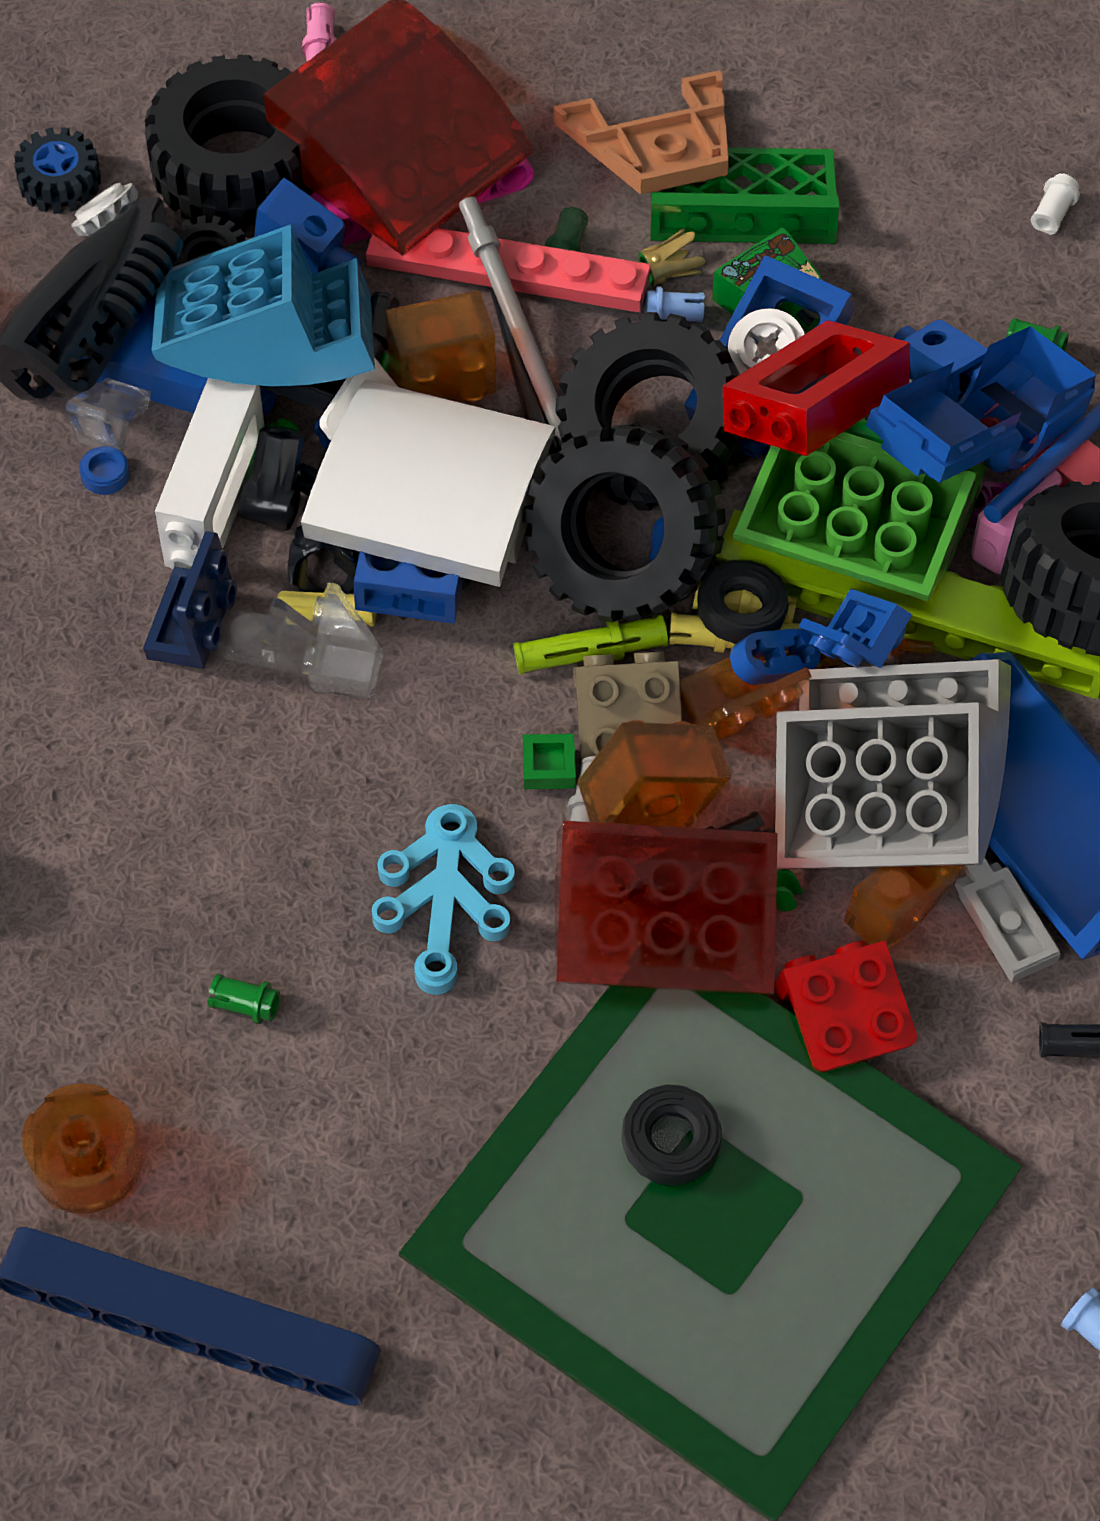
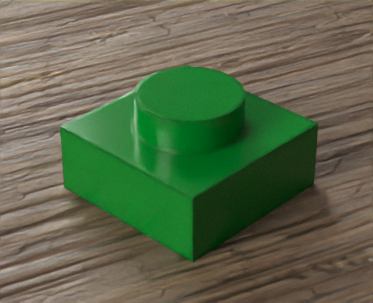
(549, 761)

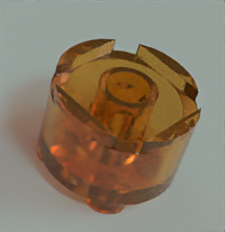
(90, 1177)

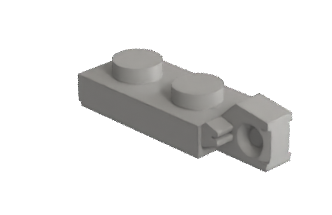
(1006, 920)

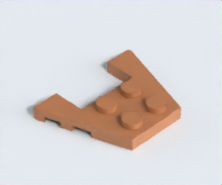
(661, 148)

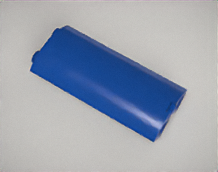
(1050, 812)

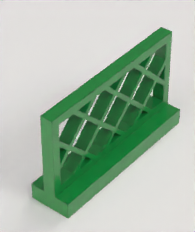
(747, 213)

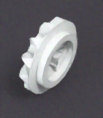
(103, 208)
(763, 326)

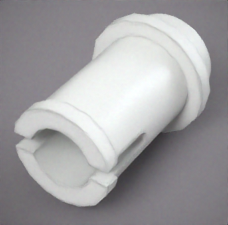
(1059, 195)

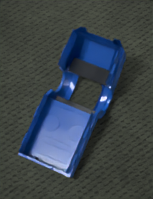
(946, 437)

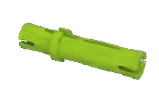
(608, 640)

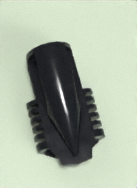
(95, 283)

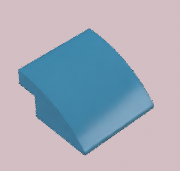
(264, 316)

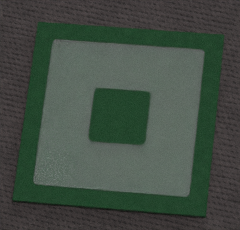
(727, 1306)

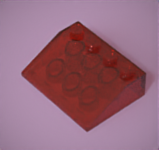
(665, 907)

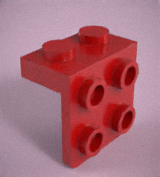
(847, 1005)

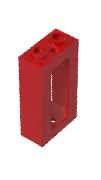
(827, 408)

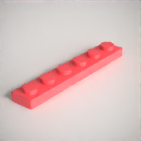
(529, 267)

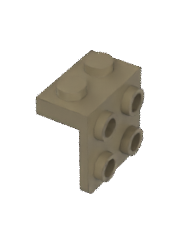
(623, 693)

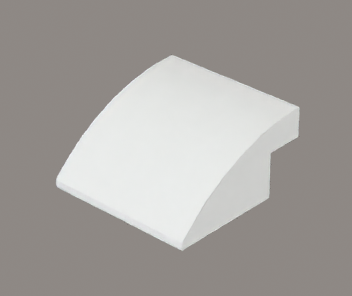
(427, 482)

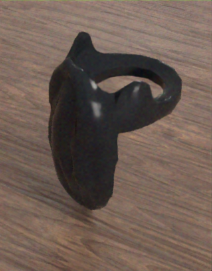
(297, 562)

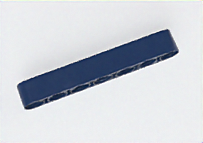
(189, 1316)

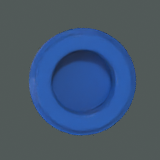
(104, 470)

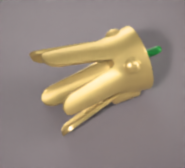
(668, 260)

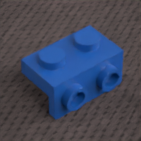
(860, 630)

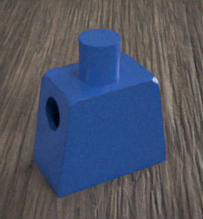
(315, 226)
(940, 346)

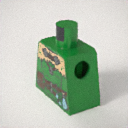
(734, 276)

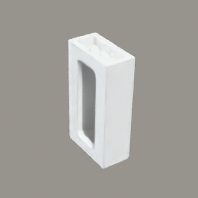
(209, 470)

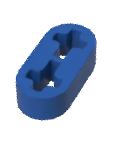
(772, 647)

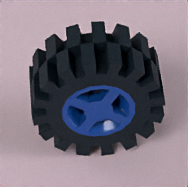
(69, 157)

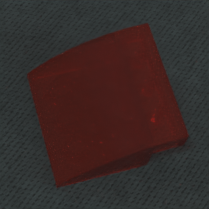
(396, 125)

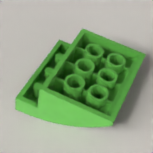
(860, 514)

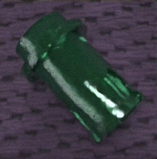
(569, 229)

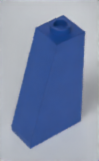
(168, 385)

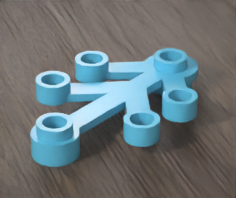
(444, 887)

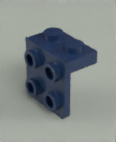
(193, 608)

